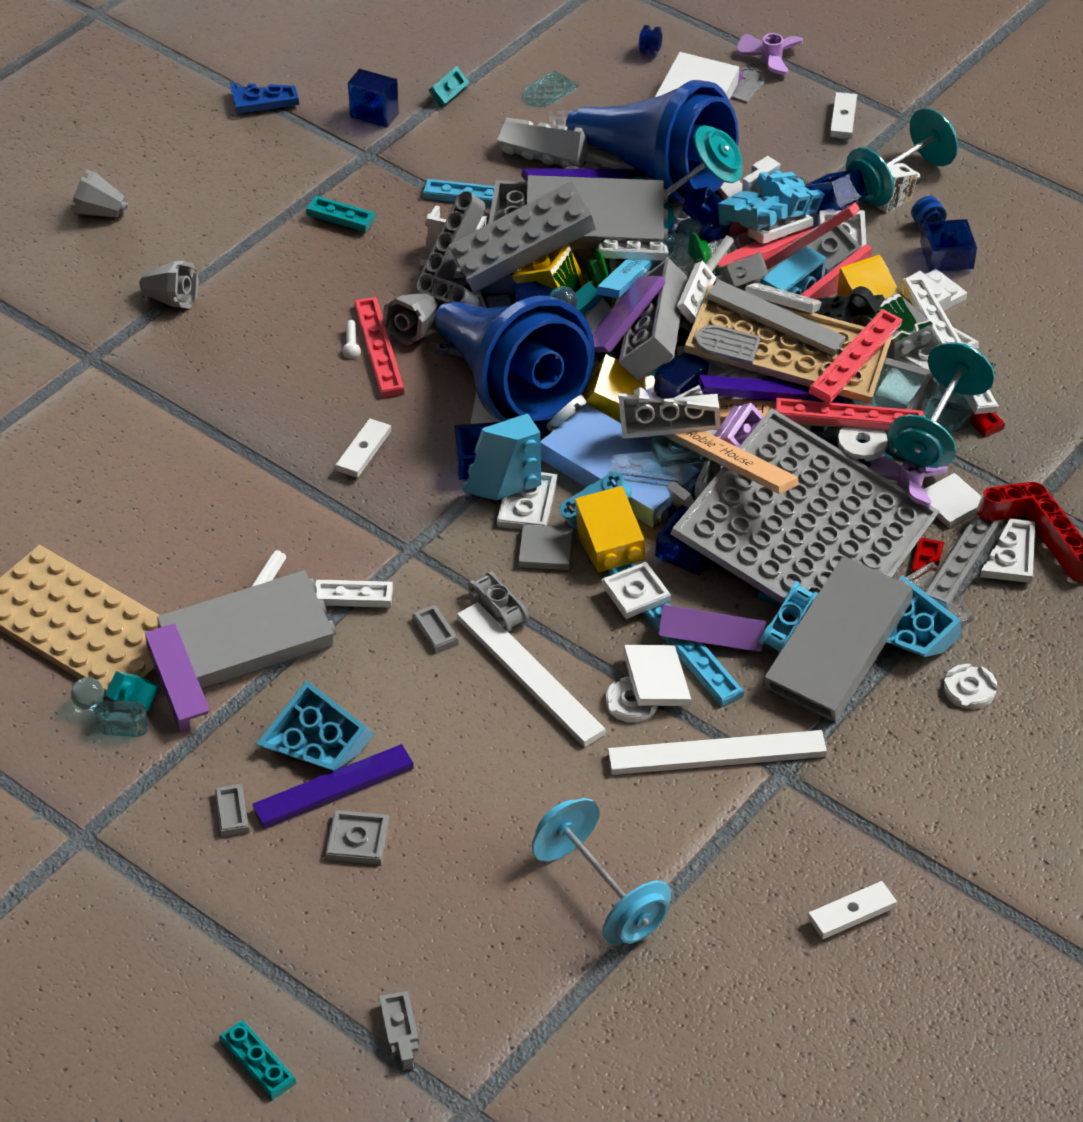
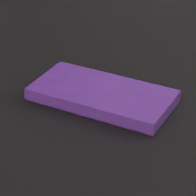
(626, 312)

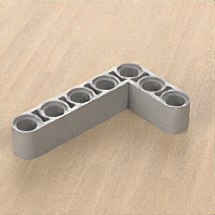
(441, 265)

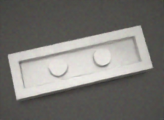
(781, 228)
(695, 291)
(355, 593)

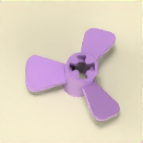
(770, 49)
(907, 476)

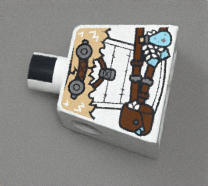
(904, 184)

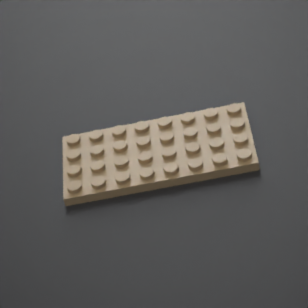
(786, 356)
(75, 618)

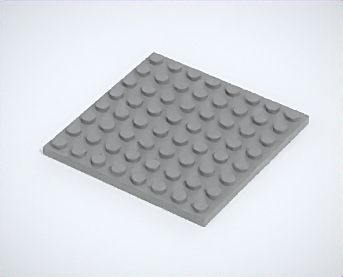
(806, 530)

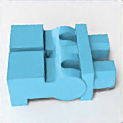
(790, 192)
(751, 210)

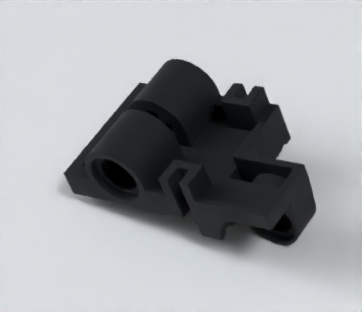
(846, 308)

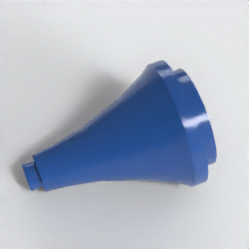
(660, 132)
(522, 354)

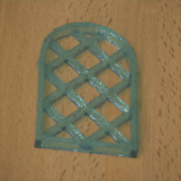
(573, 85)

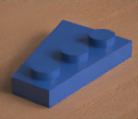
(259, 98)

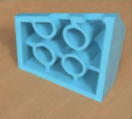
(506, 459)
(925, 626)
(316, 730)

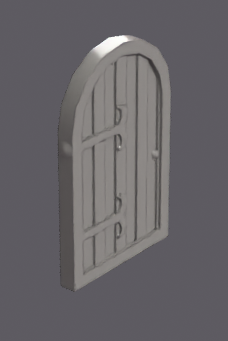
(751, 82)
(728, 343)

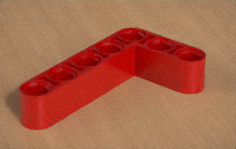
(1051, 523)

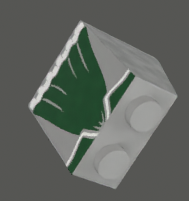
(914, 329)

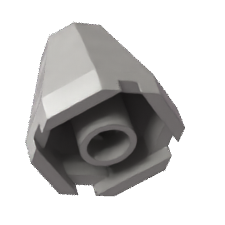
(98, 197)
(171, 284)
(409, 317)

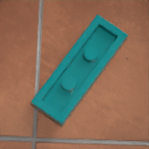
(340, 213)

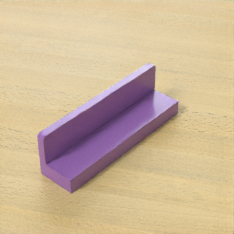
(711, 628)
(176, 675)

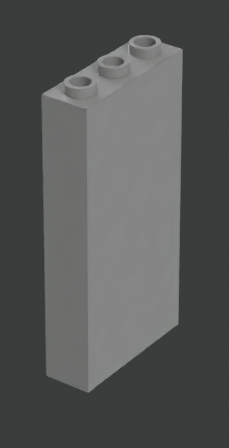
(618, 207)
(252, 628)
(839, 638)

